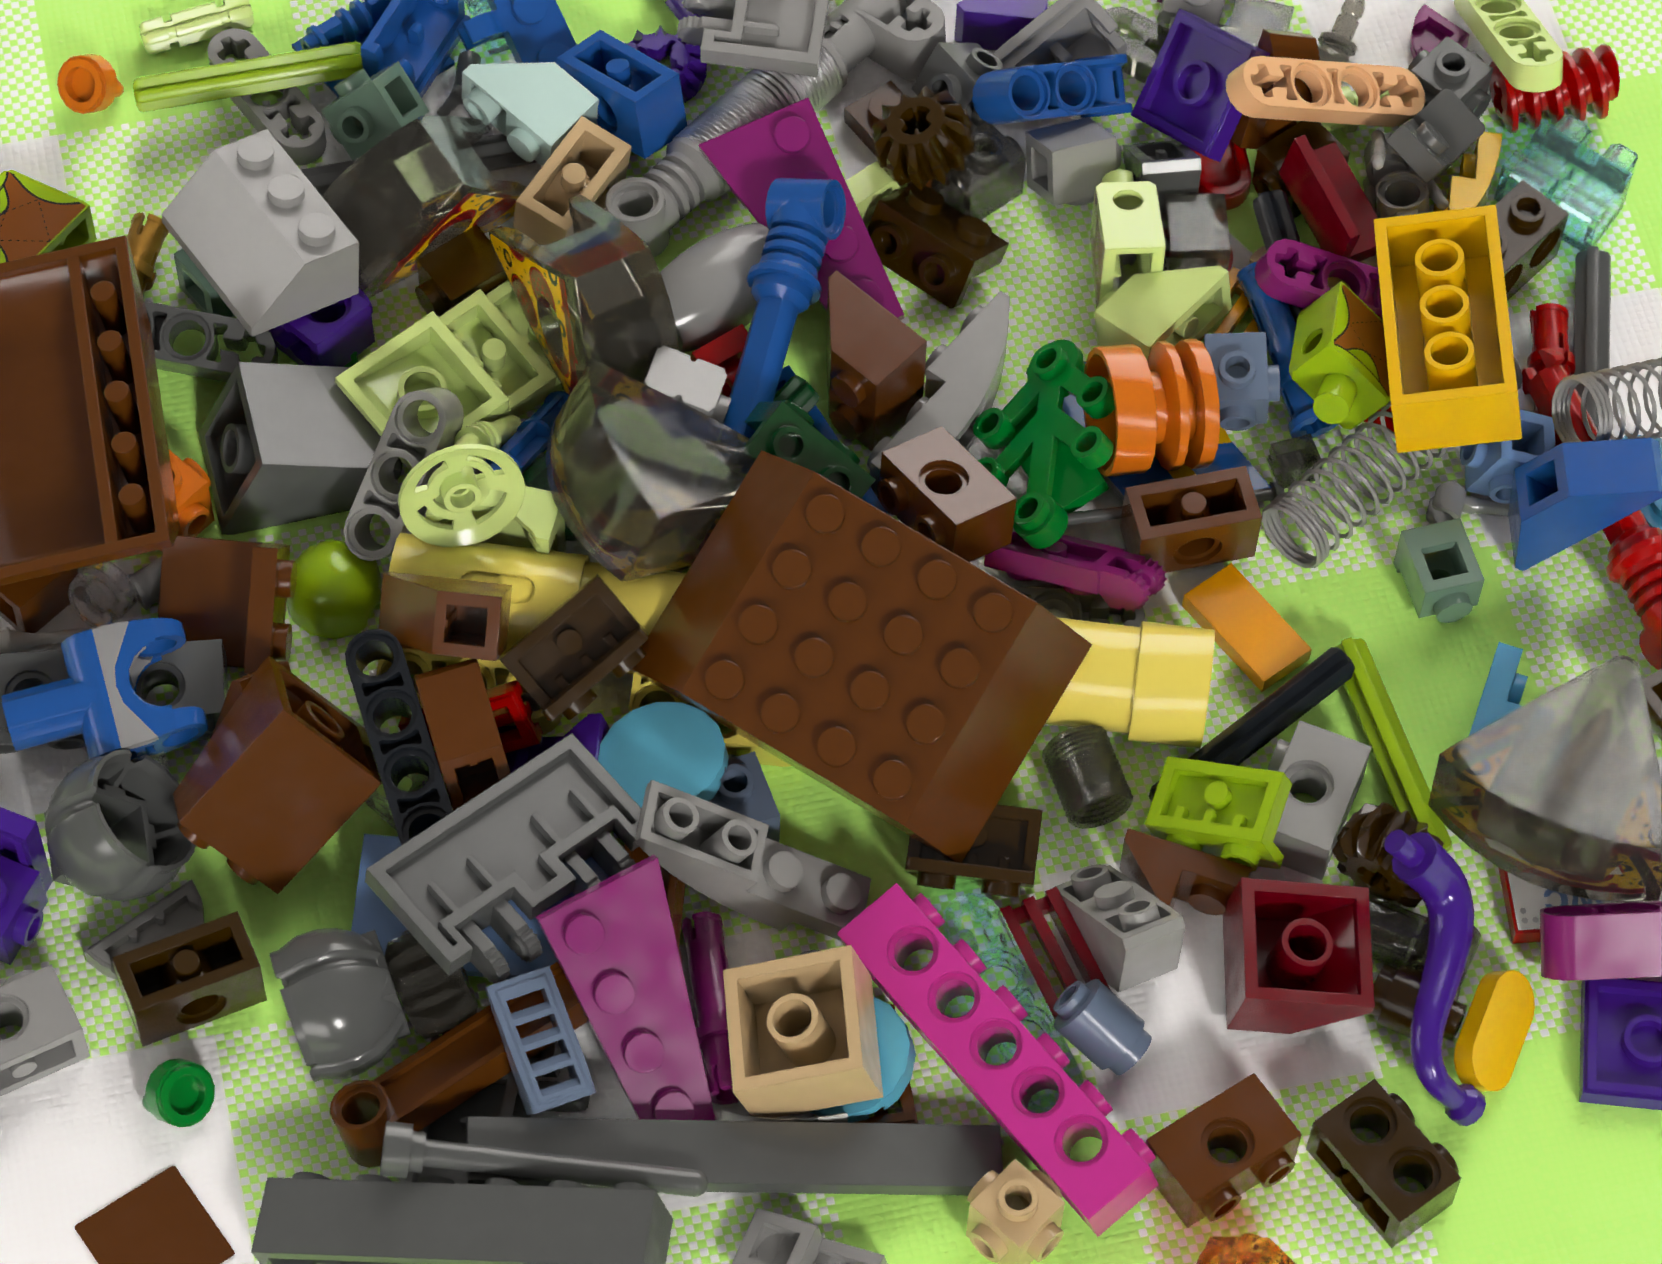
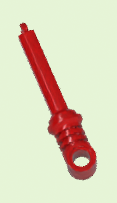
(1635, 545)

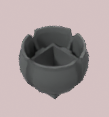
(116, 828)
(339, 1000)

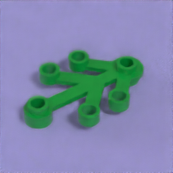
(1051, 376)

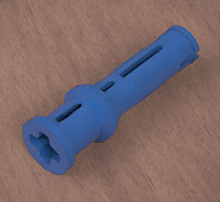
(1279, 324)

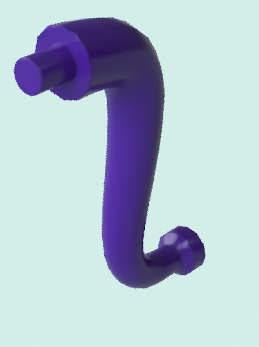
(1450, 911)

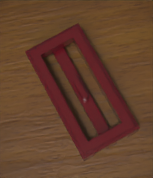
(1034, 911)

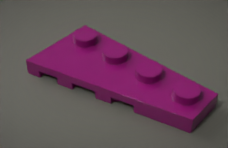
(794, 146)

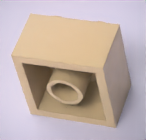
(802, 1033)

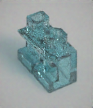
(1573, 177)

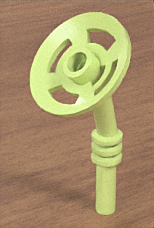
(463, 488)

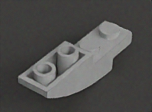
(958, 381)
(744, 870)

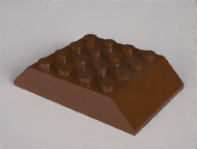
(79, 415)
(863, 654)

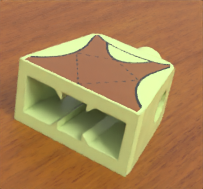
(1124, 222)

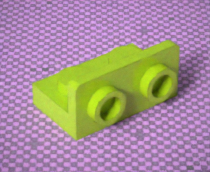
(1220, 810)

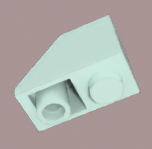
(528, 104)

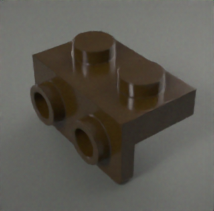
(933, 243)
(576, 650)
(1000, 857)

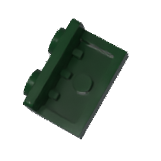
(789, 434)

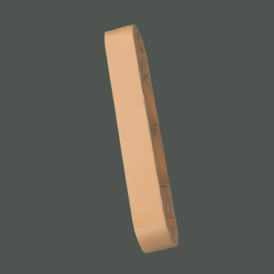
(1324, 81)

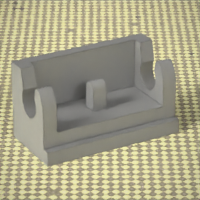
(1063, 34)

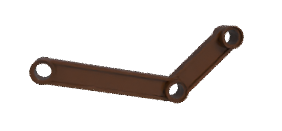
(455, 1063)

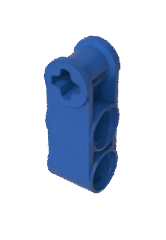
(1053, 90)

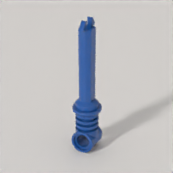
(784, 284)

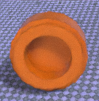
(88, 83)

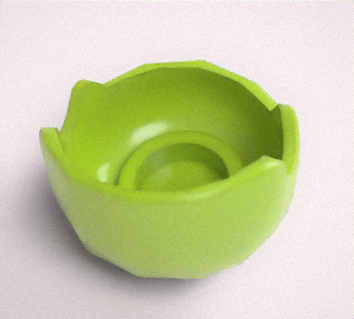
(334, 590)

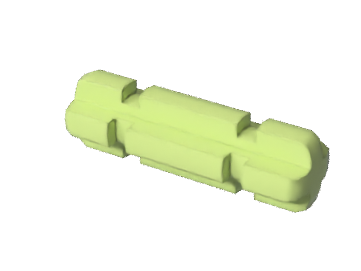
(195, 24)

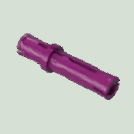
(706, 965)

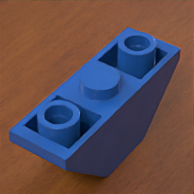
(1579, 492)

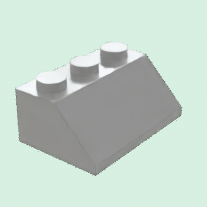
(263, 235)

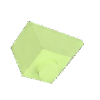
(1163, 307)

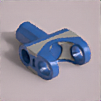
(102, 695)

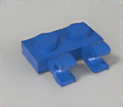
(530, 27)

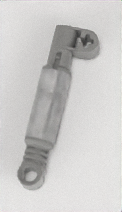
(889, 32)

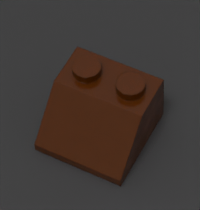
(871, 365)

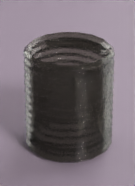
(1087, 776)

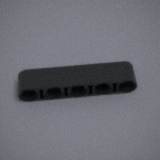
(400, 752)

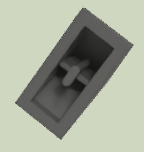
(1166, 164)

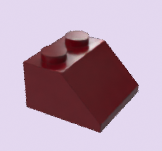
(1296, 955)

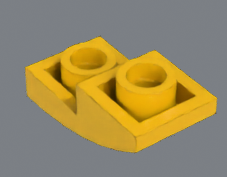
(1475, 174)

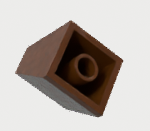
(276, 779)

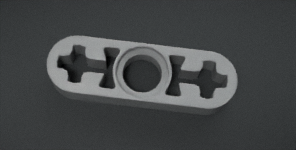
(273, 117)

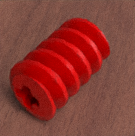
(1585, 81)

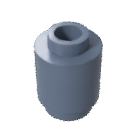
(1101, 1026)

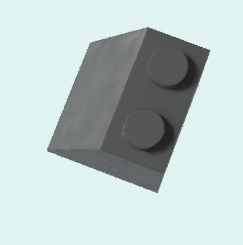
(284, 446)

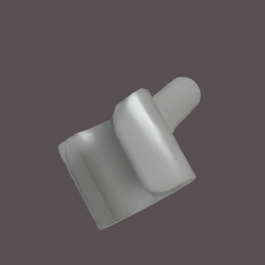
(1452, 500)

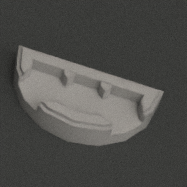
(167, 917)

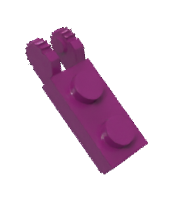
(1083, 569)

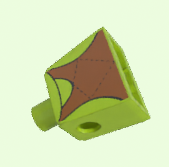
(39, 218)
(1341, 358)

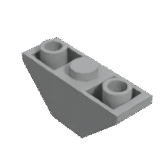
(1123, 925)

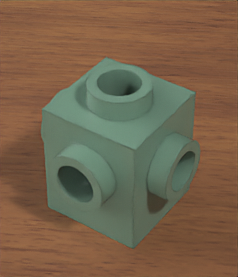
(372, 108)

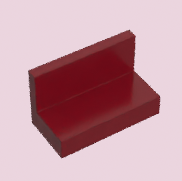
(1330, 199)

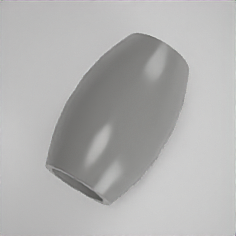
(711, 286)

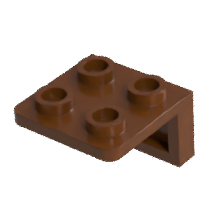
(232, 595)

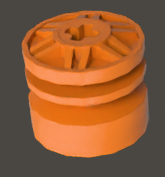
(1161, 406)

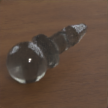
(1337, 44)

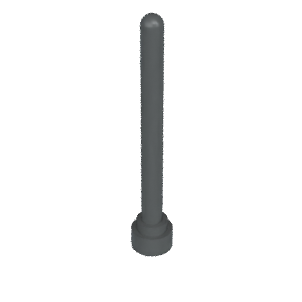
(411, 1151)

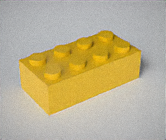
(1447, 329)

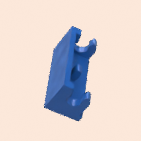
(416, 35)

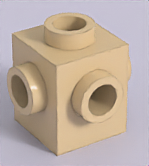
(1015, 1215)

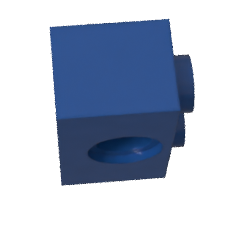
(635, 93)

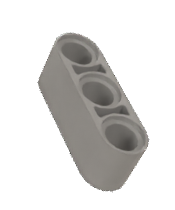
(403, 439)

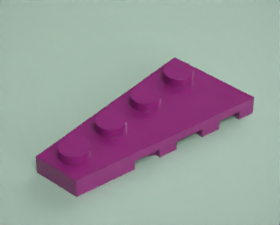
(631, 985)

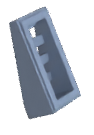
(571, 1054)

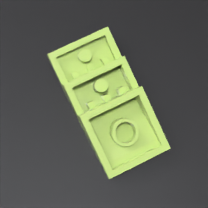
(474, 350)

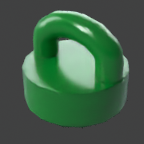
(179, 1092)

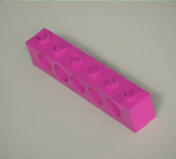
(1096, 1188)

